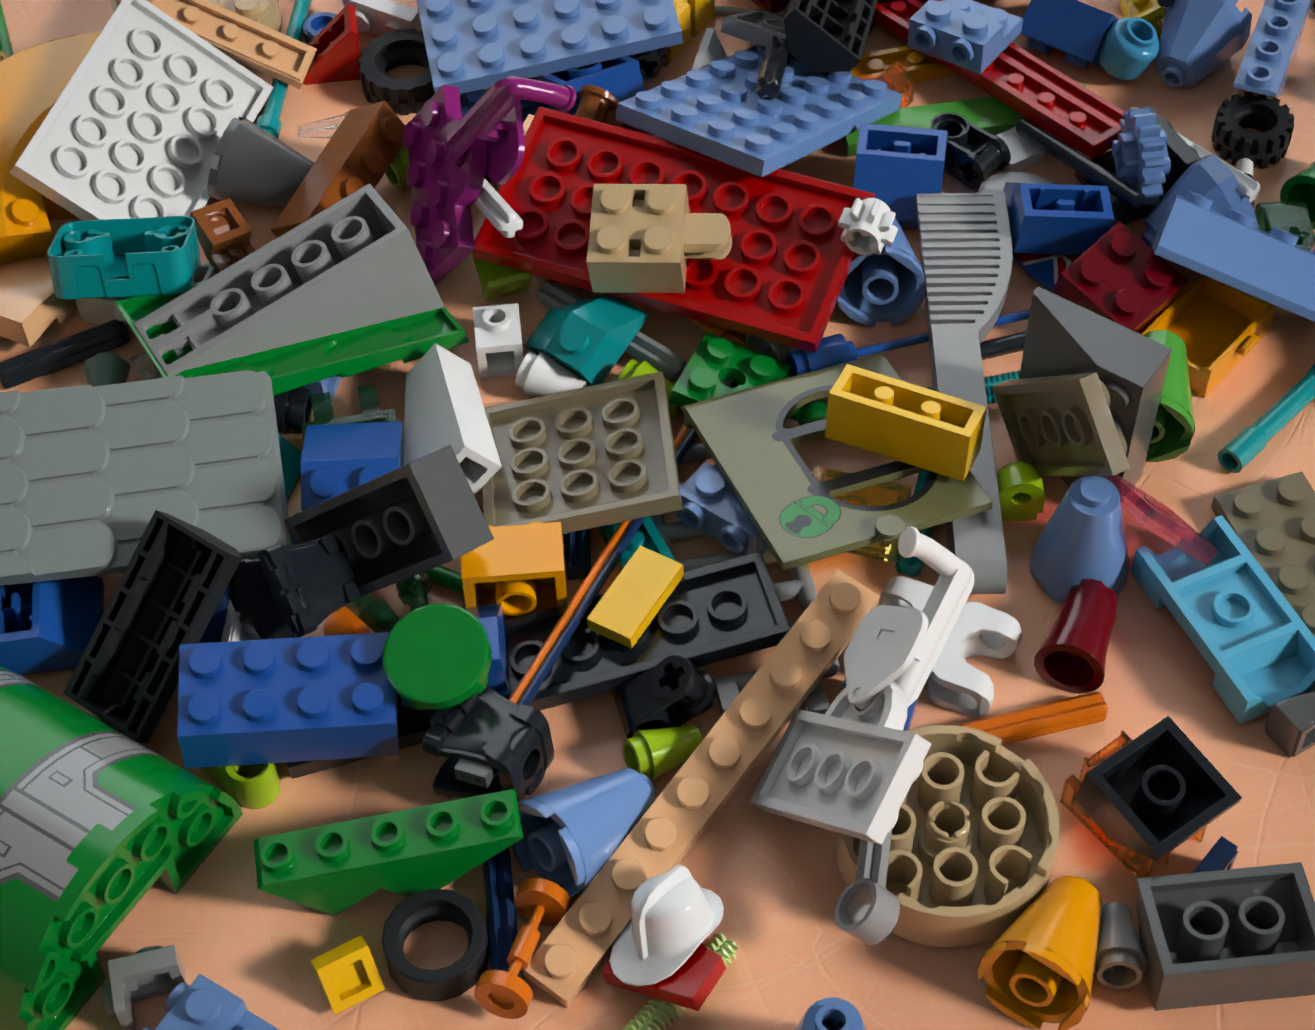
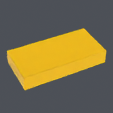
(635, 596)

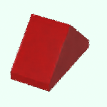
(337, 50)

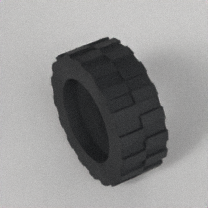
(386, 53)

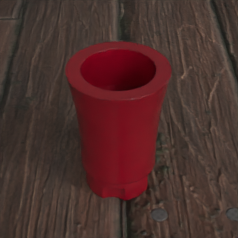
(1079, 639)

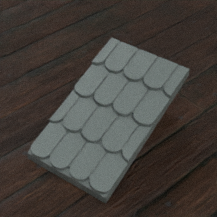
(99, 460)

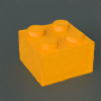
(518, 569)

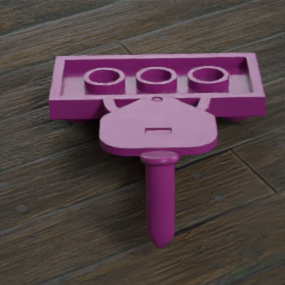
(455, 154)

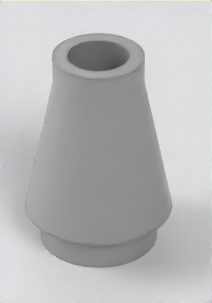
(1119, 950)

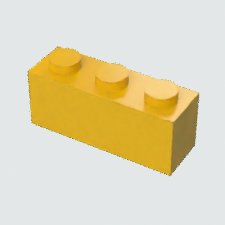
(905, 422)

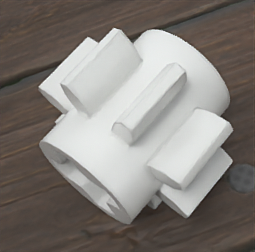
(868, 226)

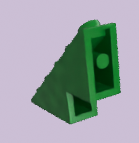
(393, 851)

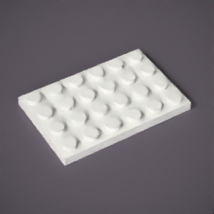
(139, 121)

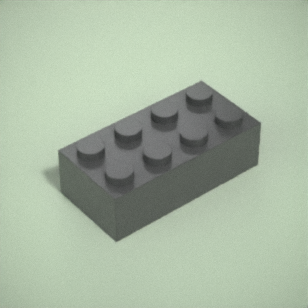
(399, 521)

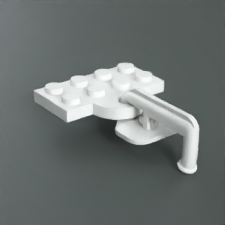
(855, 761)

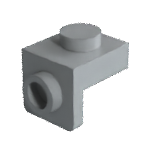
(138, 977)

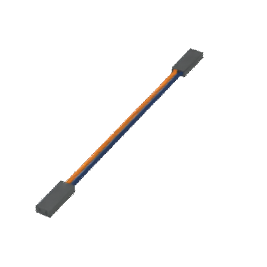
(482, 774)

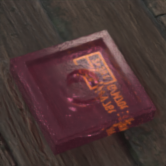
(1162, 520)

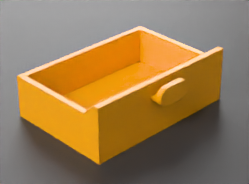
(1217, 328)

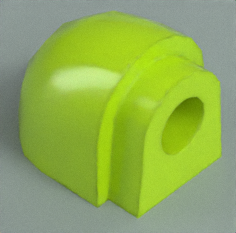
(1020, 492)

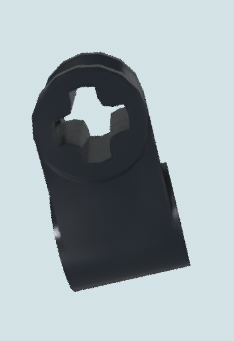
(967, 150)
(659, 696)

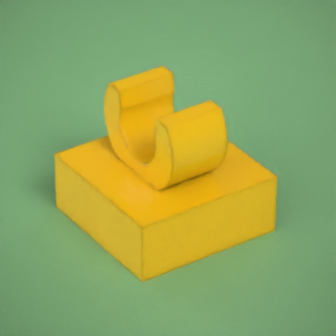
(347, 974)

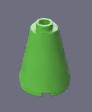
(1175, 416)

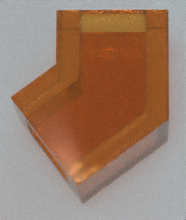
(899, 81)

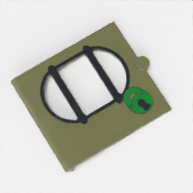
(781, 494)

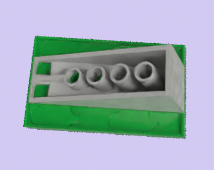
(331, 280)

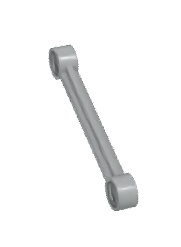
(869, 893)

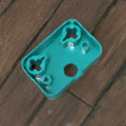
(124, 257)

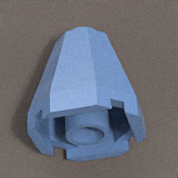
(1199, 39)
(1205, 177)

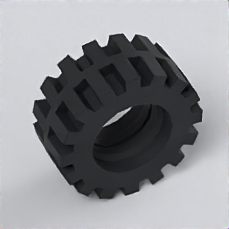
(1258, 114)

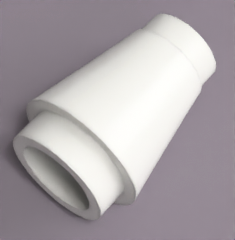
(544, 376)

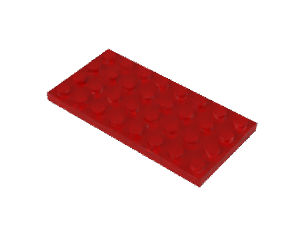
(783, 226)

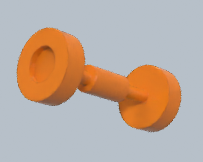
(504, 991)

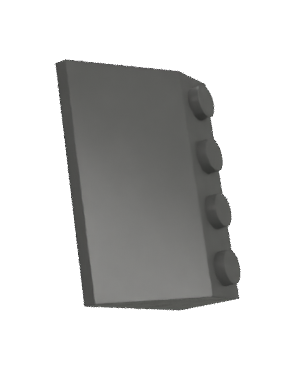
(1133, 367)

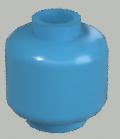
(1129, 48)

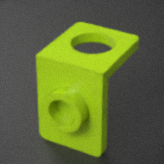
(500, 280)

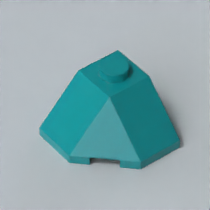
(588, 335)

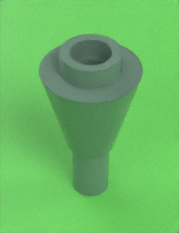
(106, 369)

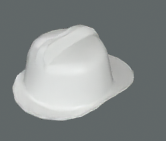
(666, 927)

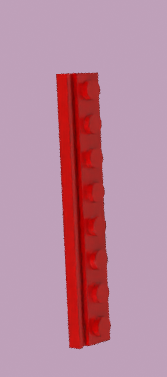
(1028, 88)

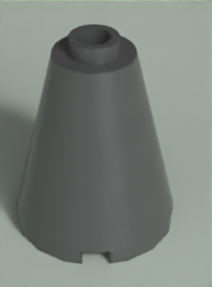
(256, 167)

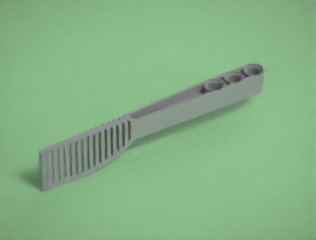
(967, 279)

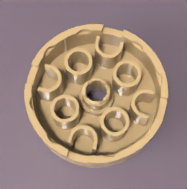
(999, 845)

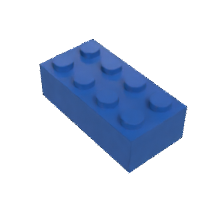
(285, 701)

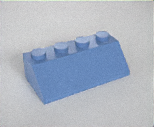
(1238, 253)

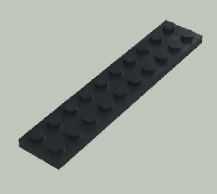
(706, 619)

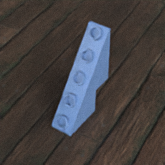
(1272, 47)

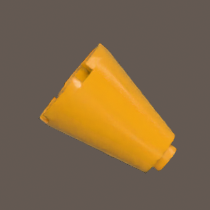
(1047, 957)

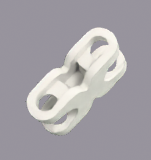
(976, 632)

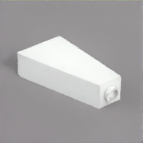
(447, 410)

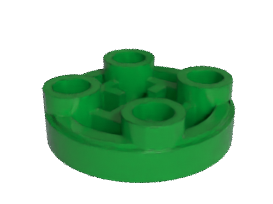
(437, 656)

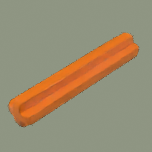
(1043, 718)

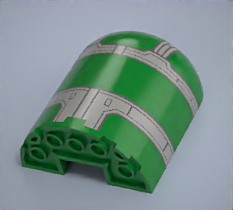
(81, 843)

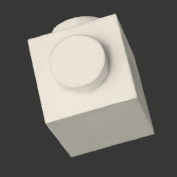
(498, 340)

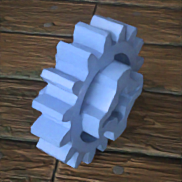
(1142, 153)

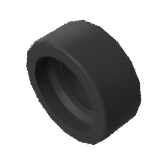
(422, 909)

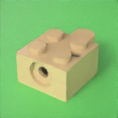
(646, 235)

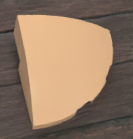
(30, 301)

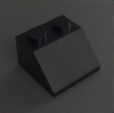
(1155, 792)

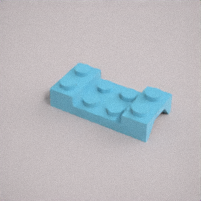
(1234, 621)

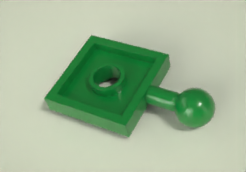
(722, 360)

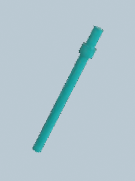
(270, 118)

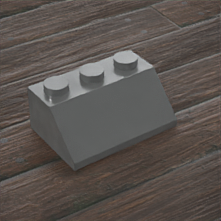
(1227, 935)

